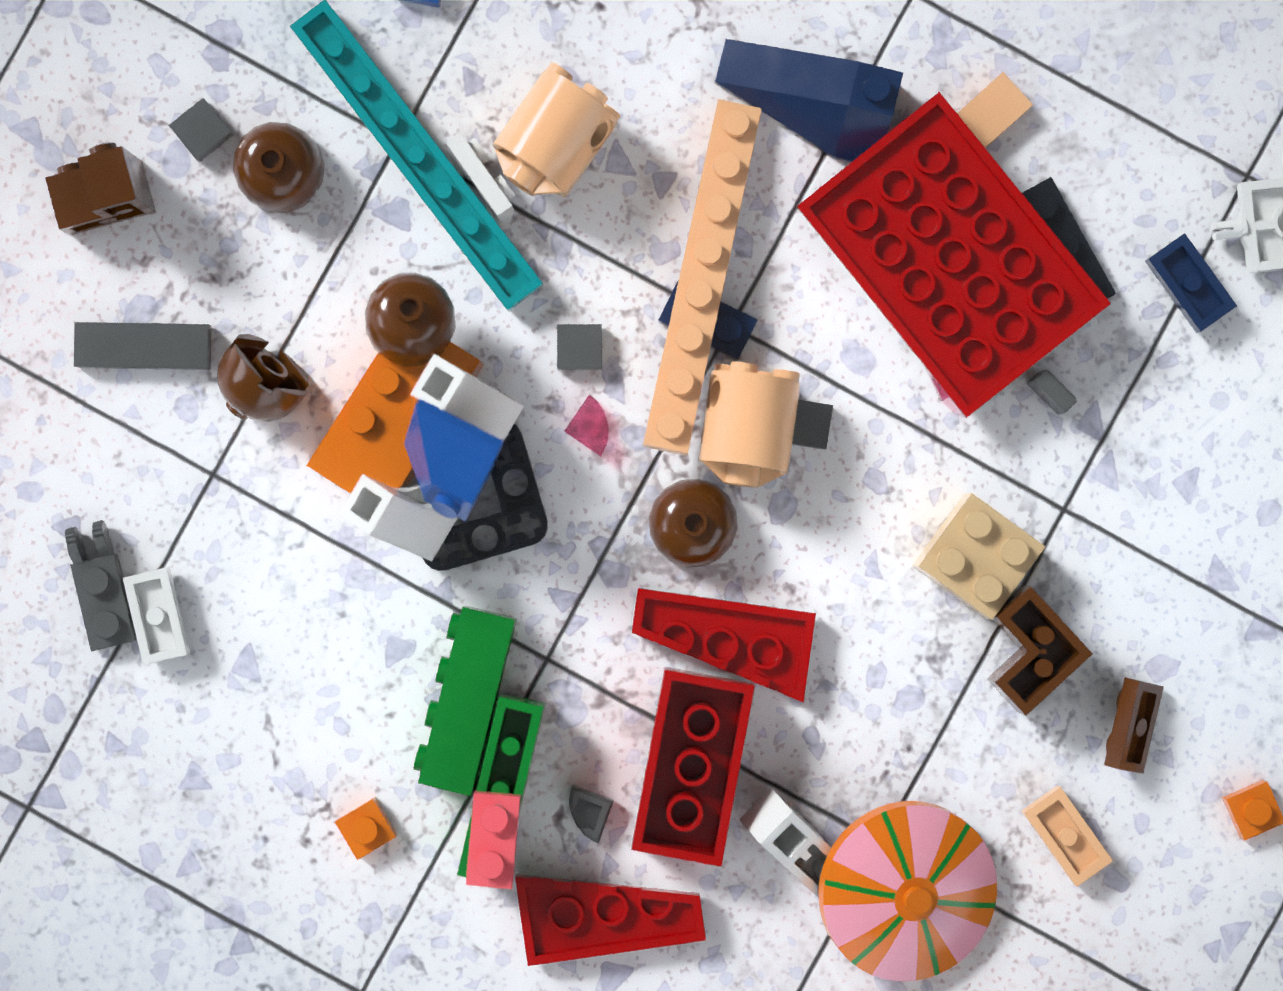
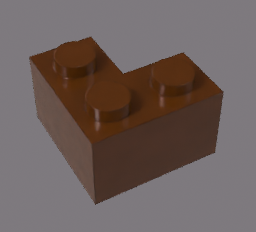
(100, 190)
(1045, 652)

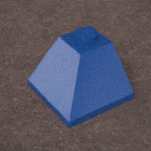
(449, 459)

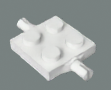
(1257, 224)

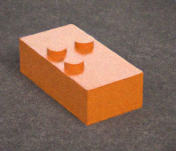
(375, 422)

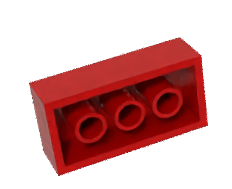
(692, 766)

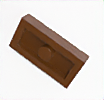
(1133, 725)

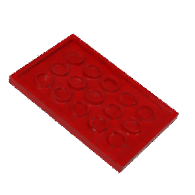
(953, 255)

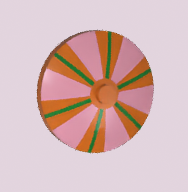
(907, 891)

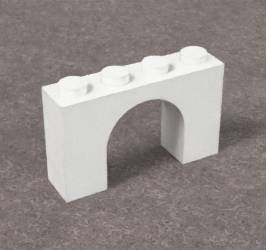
(401, 513)

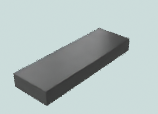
(142, 345)

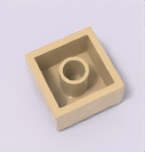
(978, 556)

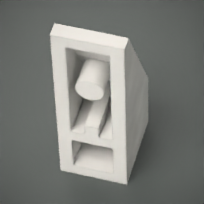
(788, 838)

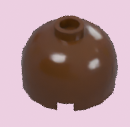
(278, 167)
(410, 319)
(258, 382)
(693, 522)

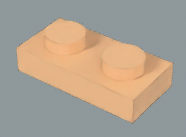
(1067, 835)

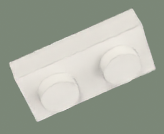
(472, 160)
(156, 615)

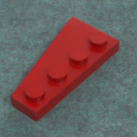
(738, 637)
(598, 919)

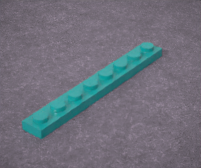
(416, 155)

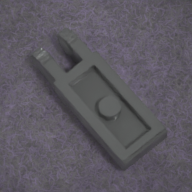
(100, 589)

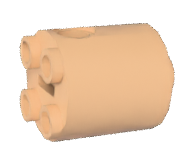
(554, 134)
(749, 423)

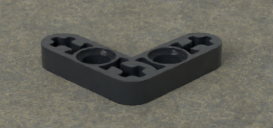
(511, 507)

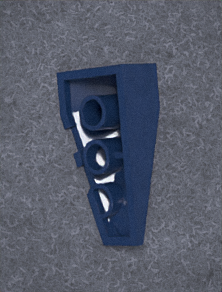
(823, 98)

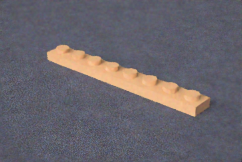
(702, 278)

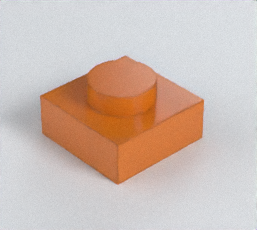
(1253, 810)
(366, 828)

